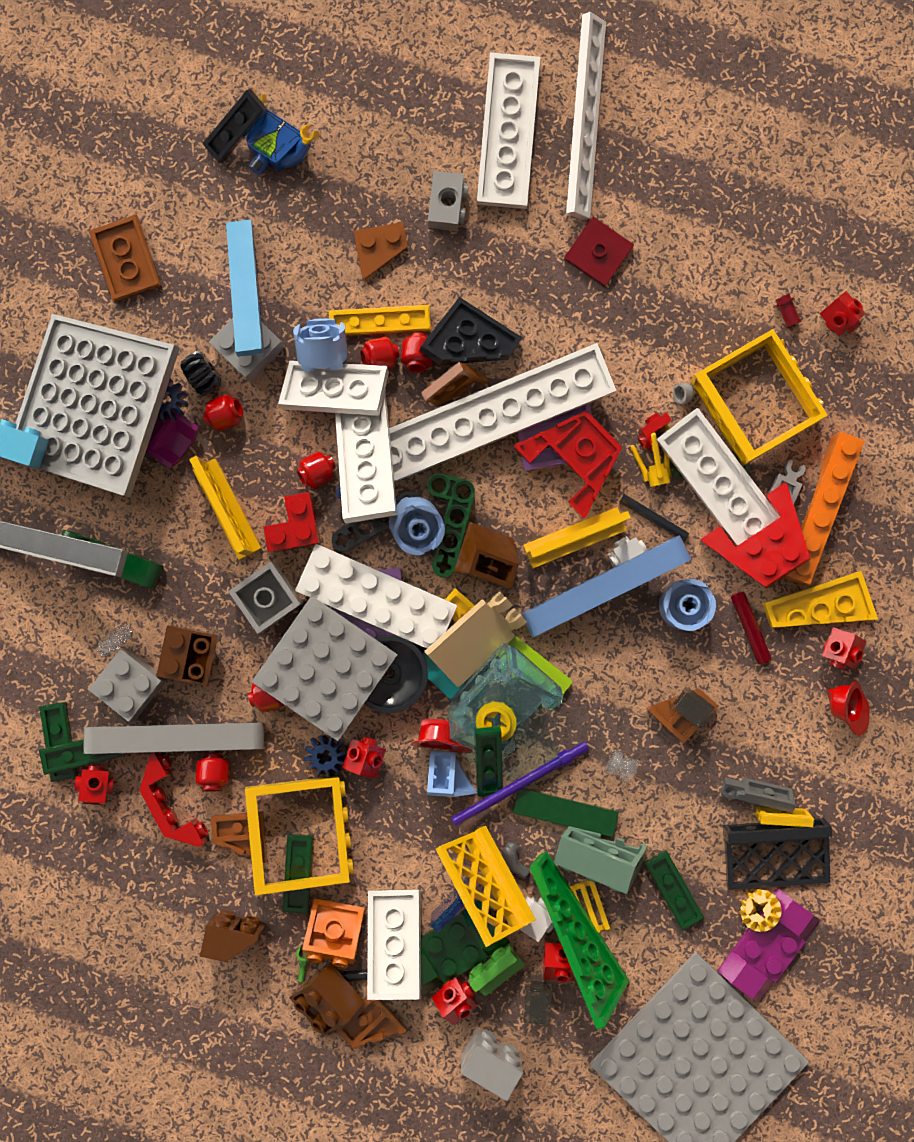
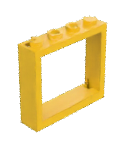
(724, 419)
(343, 838)

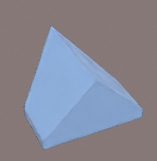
(447, 776)

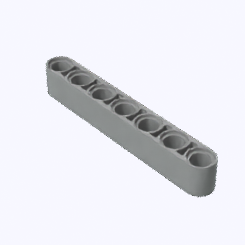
(173, 738)

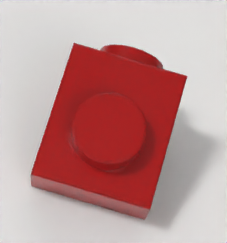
(654, 424)

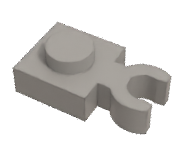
(790, 479)

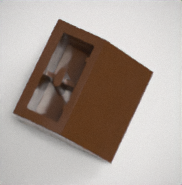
(488, 557)
(187, 655)
(230, 935)
(327, 1000)

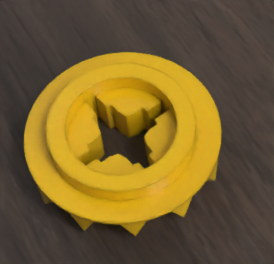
(507, 717)
(771, 911)

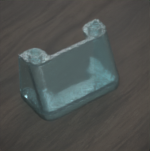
(503, 678)

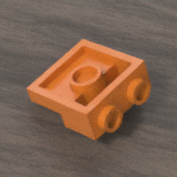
(333, 932)

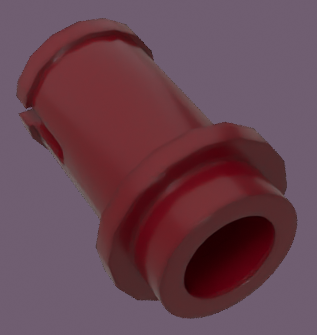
(788, 310)

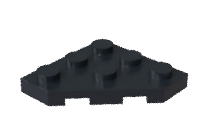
(469, 337)

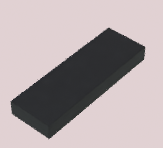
(235, 126)

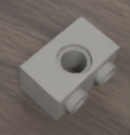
(447, 186)

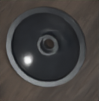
(409, 681)

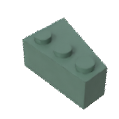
(600, 859)

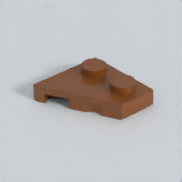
(379, 246)
(452, 384)
(673, 721)
(233, 832)
(371, 1023)

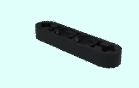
(378, 527)

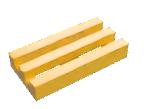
(770, 816)
(582, 885)

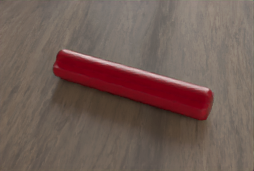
(751, 627)

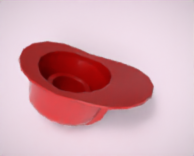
(851, 706)
(436, 734)

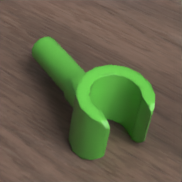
(303, 963)

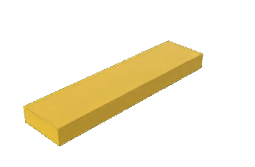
(383, 320)

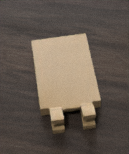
(475, 638)

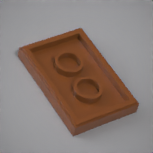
(125, 258)

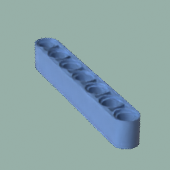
(606, 586)

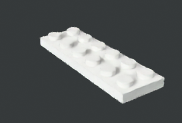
(508, 130)
(365, 465)
(717, 477)
(375, 597)

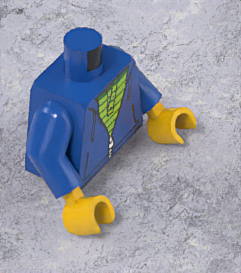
(277, 142)

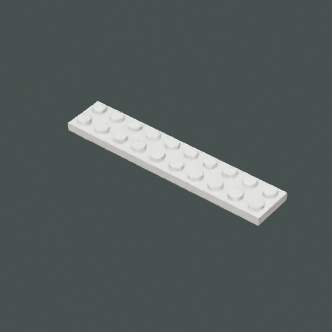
(499, 411)

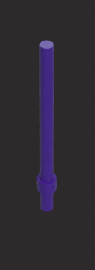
(563, 759)

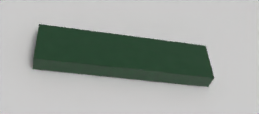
(565, 812)

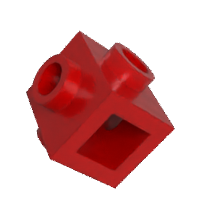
(843, 314)
(844, 649)
(364, 757)
(90, 795)
(556, 964)
(455, 1001)

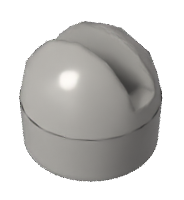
(683, 388)

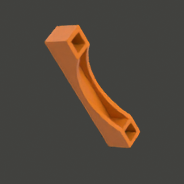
(831, 486)

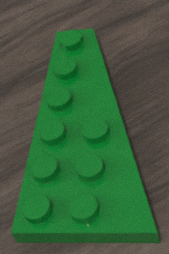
(590, 959)

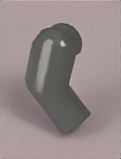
(510, 856)

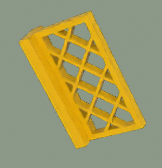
(226, 507)
(576, 537)
(495, 879)

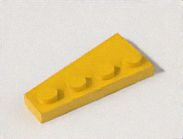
(830, 602)

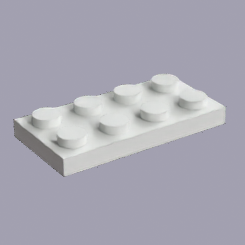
(345, 390)
(394, 945)

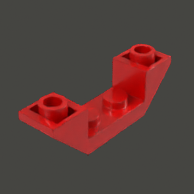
(166, 819)

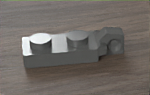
(759, 793)

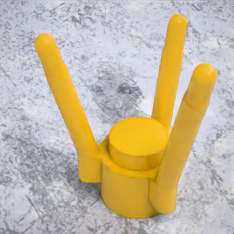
(658, 473)

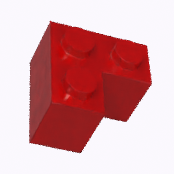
(300, 529)

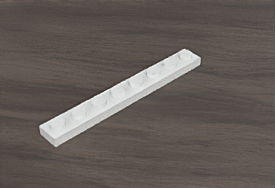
(586, 116)

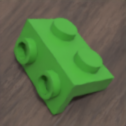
(496, 970)

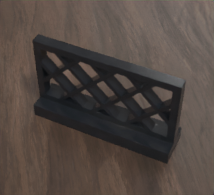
(761, 833)

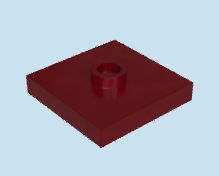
(598, 251)

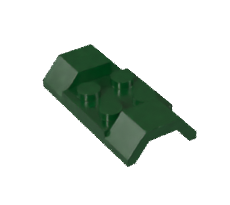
(454, 950)

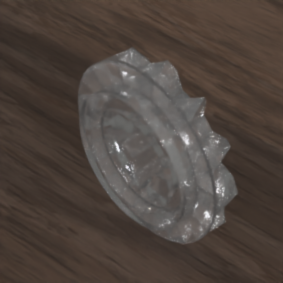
(114, 639)

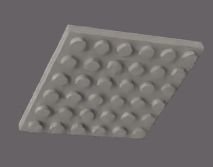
(96, 401)
(699, 1059)

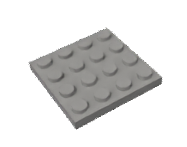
(324, 668)

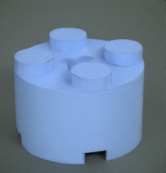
(321, 344)
(423, 537)
(697, 594)

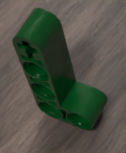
(456, 530)
(136, 568)

